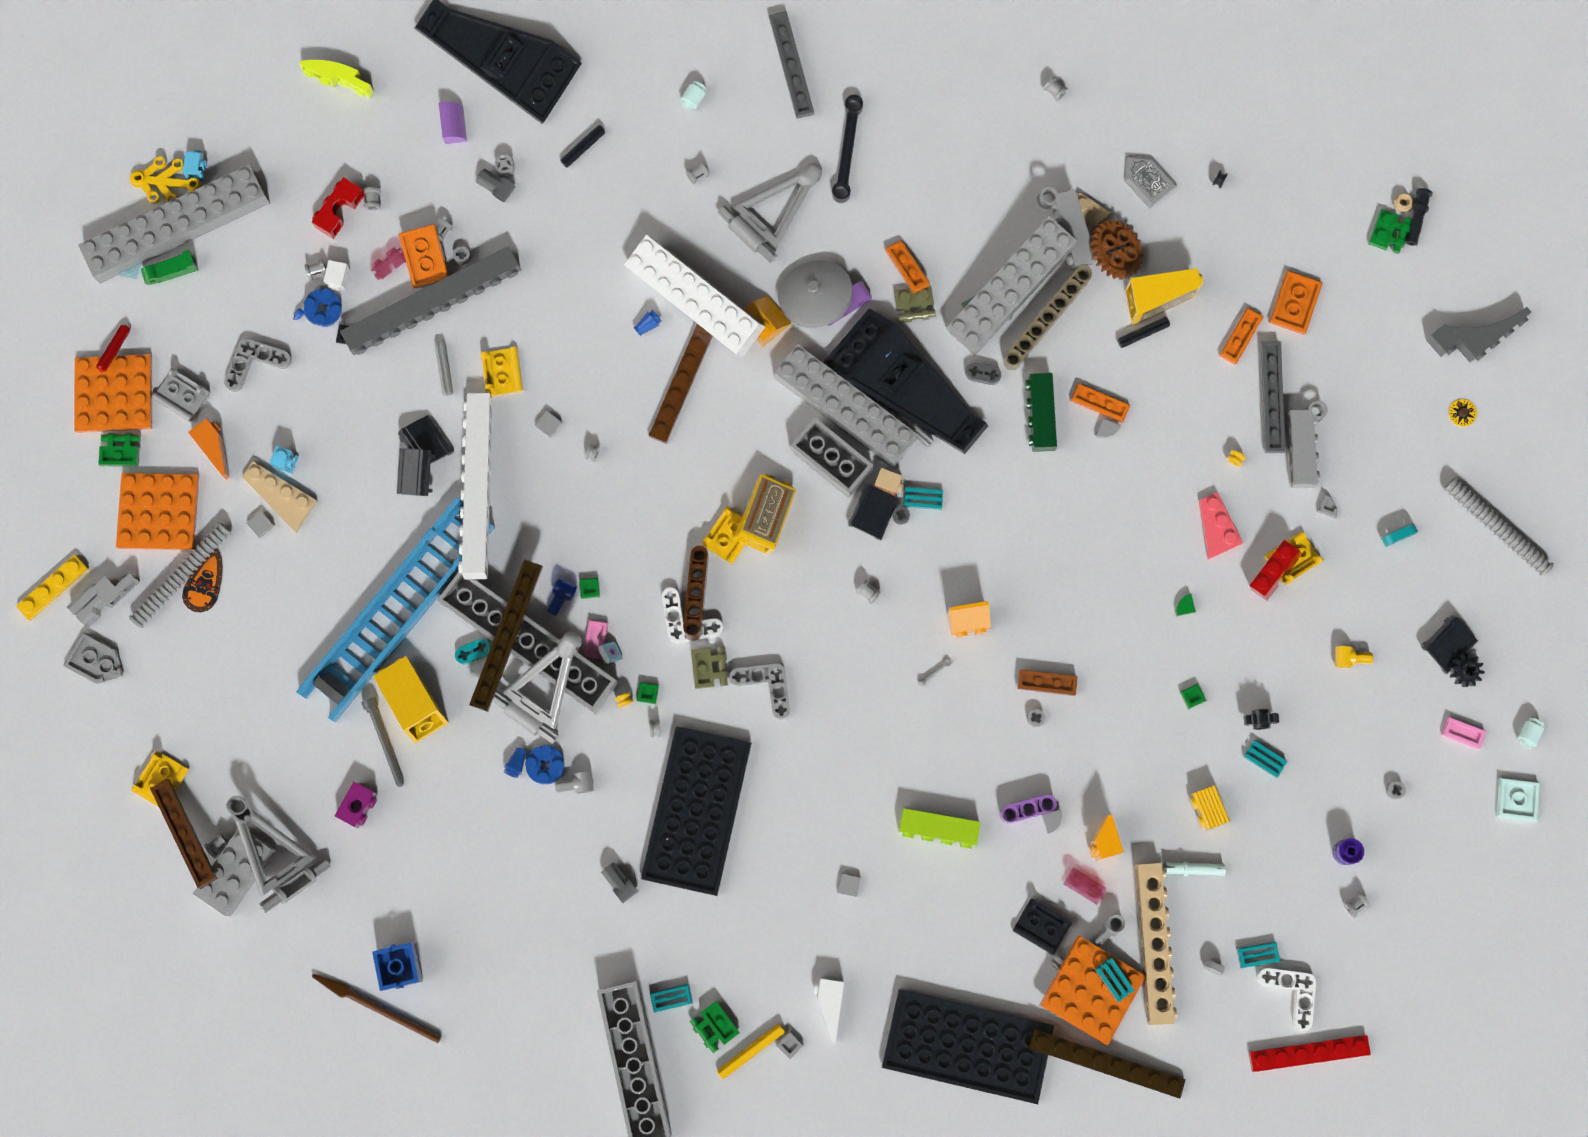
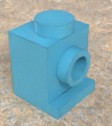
(194, 165)
(284, 459)

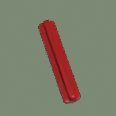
(113, 348)

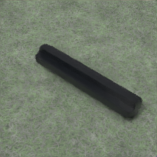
(582, 146)
(1143, 332)

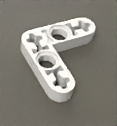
(670, 630)
(1300, 991)

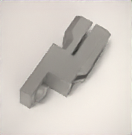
(96, 596)

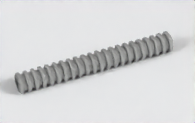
(1499, 527)
(180, 575)

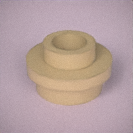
(1403, 197)

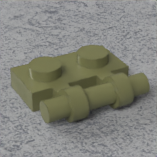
(907, 300)
(703, 667)

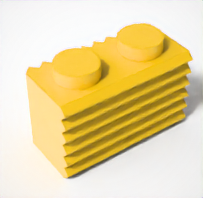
(1209, 807)

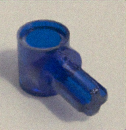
(563, 592)

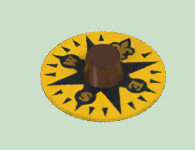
(1462, 412)

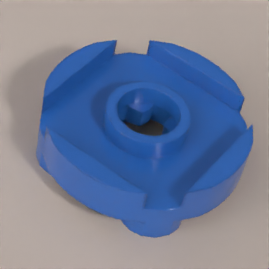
(319, 318)
(556, 765)

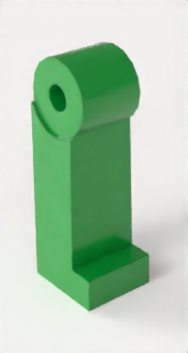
(169, 268)

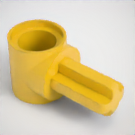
(1347, 657)

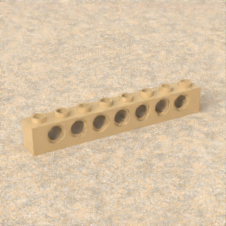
(1149, 953)

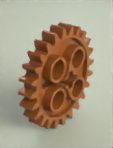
(1109, 237)

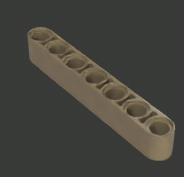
(1052, 310)

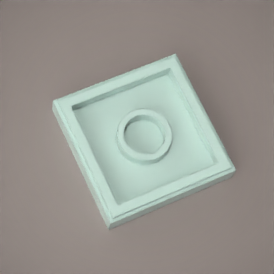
(1518, 799)

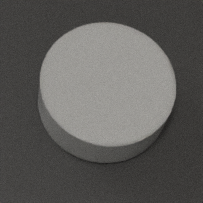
(1214, 967)

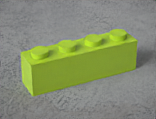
(939, 827)

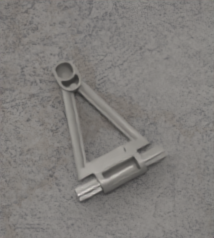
(752, 230)
(526, 711)
(288, 881)

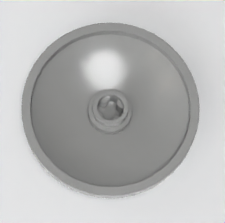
(815, 294)

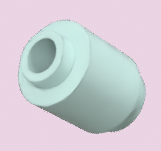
(693, 95)
(1531, 733)

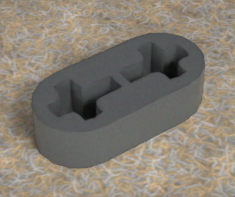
(984, 369)
(328, 690)

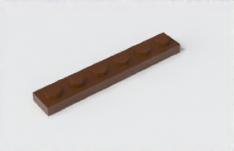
(183, 833)

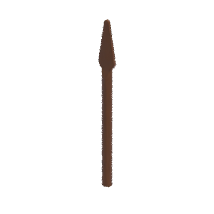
(343, 990)

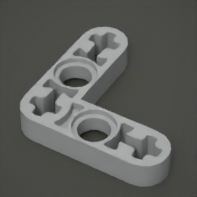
(248, 357)
(767, 678)

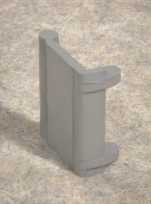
(181, 395)

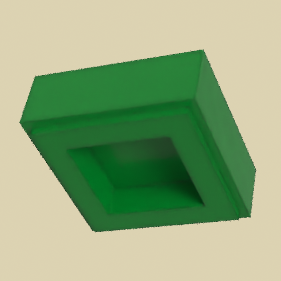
(589, 588)
(647, 693)
(1193, 696)

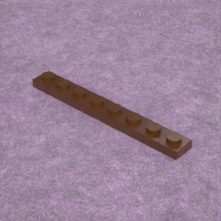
(681, 385)

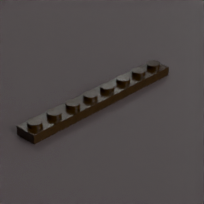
(506, 635)
(1106, 1063)

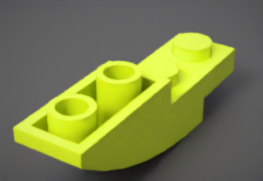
(332, 73)

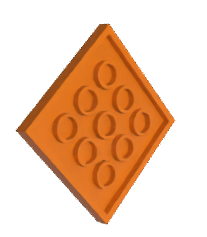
(114, 398)
(157, 511)
(1081, 995)

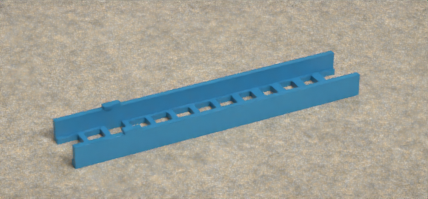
(376, 604)

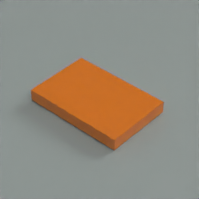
(423, 255)
(1295, 302)

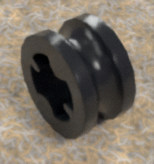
(1220, 178)

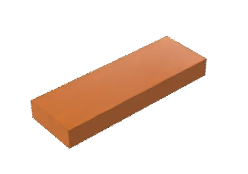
(907, 266)
(1241, 336)
(1100, 403)

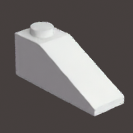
(830, 999)

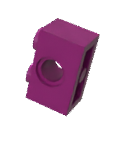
(346, 811)

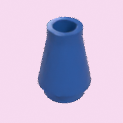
(648, 322)
(515, 763)

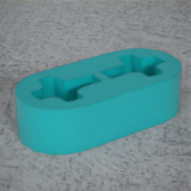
(1399, 535)
(470, 648)

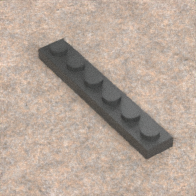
(791, 65)
(1272, 397)

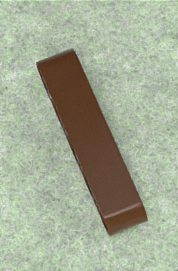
(696, 601)

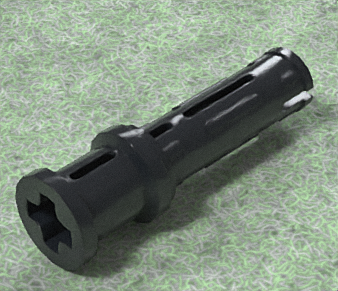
(1420, 207)

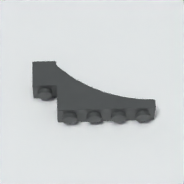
(1475, 340)

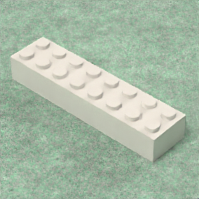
(694, 296)

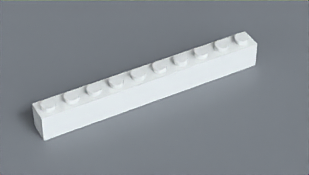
(476, 486)

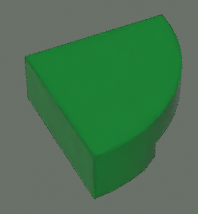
(1185, 606)

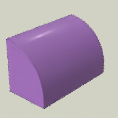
(452, 122)

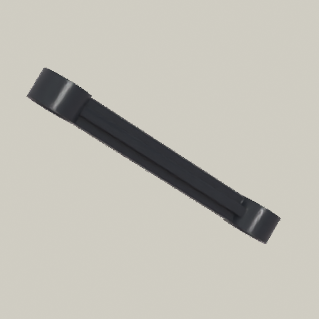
(847, 148)

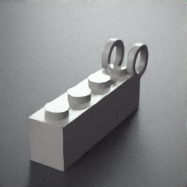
(1070, 217)
(1302, 445)

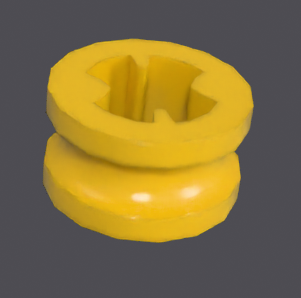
(1236, 458)
(624, 700)

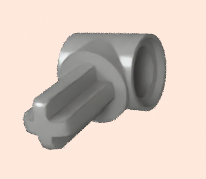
(580, 782)
(1107, 931)

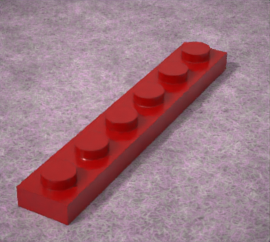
(1309, 1053)

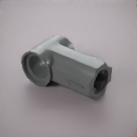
(499, 187)
(622, 886)

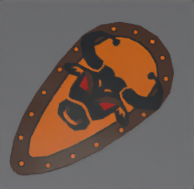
(204, 585)

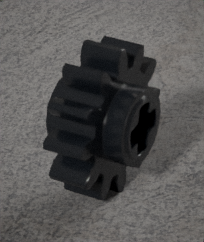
(1463, 677)
(1261, 719)

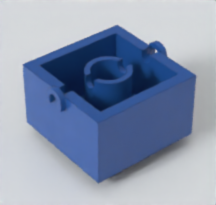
(397, 966)

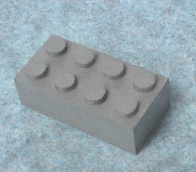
(831, 457)
(233, 874)

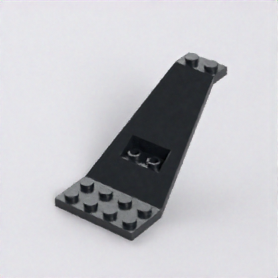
(529, 76)
(916, 392)

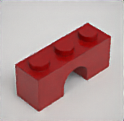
(344, 194)
(1268, 578)

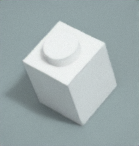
(336, 275)

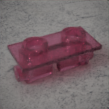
(382, 266)
(1085, 886)

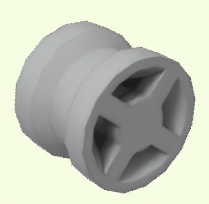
(504, 161)

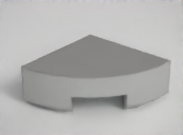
(1107, 429)
(1327, 506)
(1052, 820)

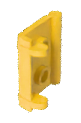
(502, 371)
(721, 536)
(1306, 561)
(157, 770)

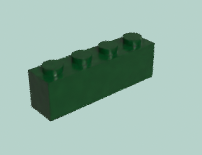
(1041, 412)

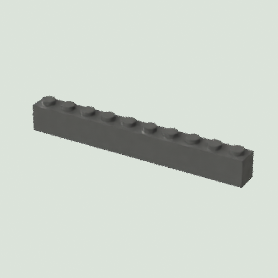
(430, 300)

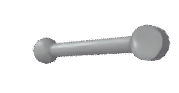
(946, 663)

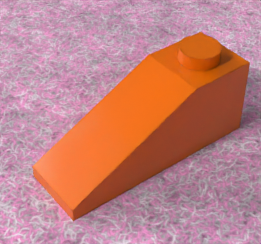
(211, 443)

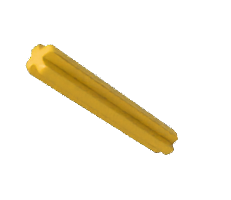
(750, 1051)

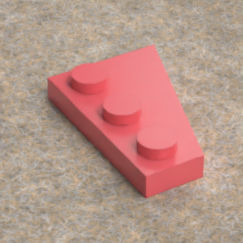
(1218, 526)

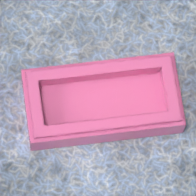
(595, 637)
(1463, 732)

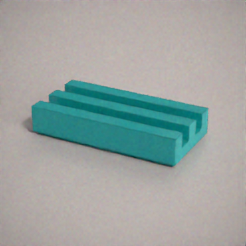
(925, 498)
(1279, 767)
(1275, 951)
(1124, 993)
(687, 994)

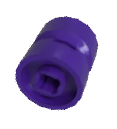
(1348, 851)

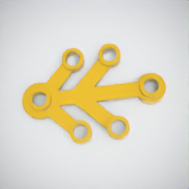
(162, 180)

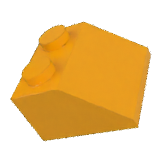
(770, 316)
(969, 619)
(1106, 840)

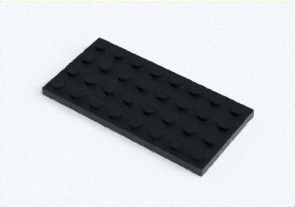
(696, 811)
(965, 1046)

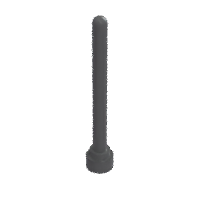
(370, 706)

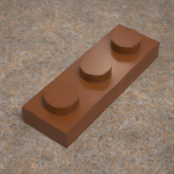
(1047, 682)

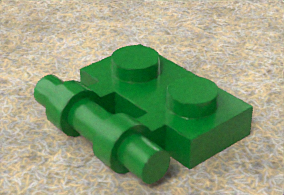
(1384, 228)
(119, 455)
(720, 1024)

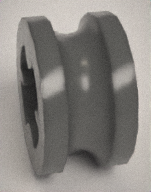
(895, 516)

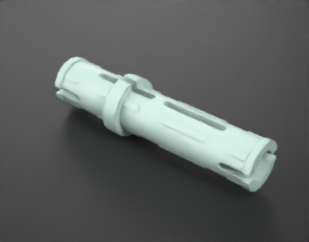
(1194, 868)

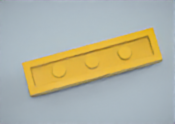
(52, 587)

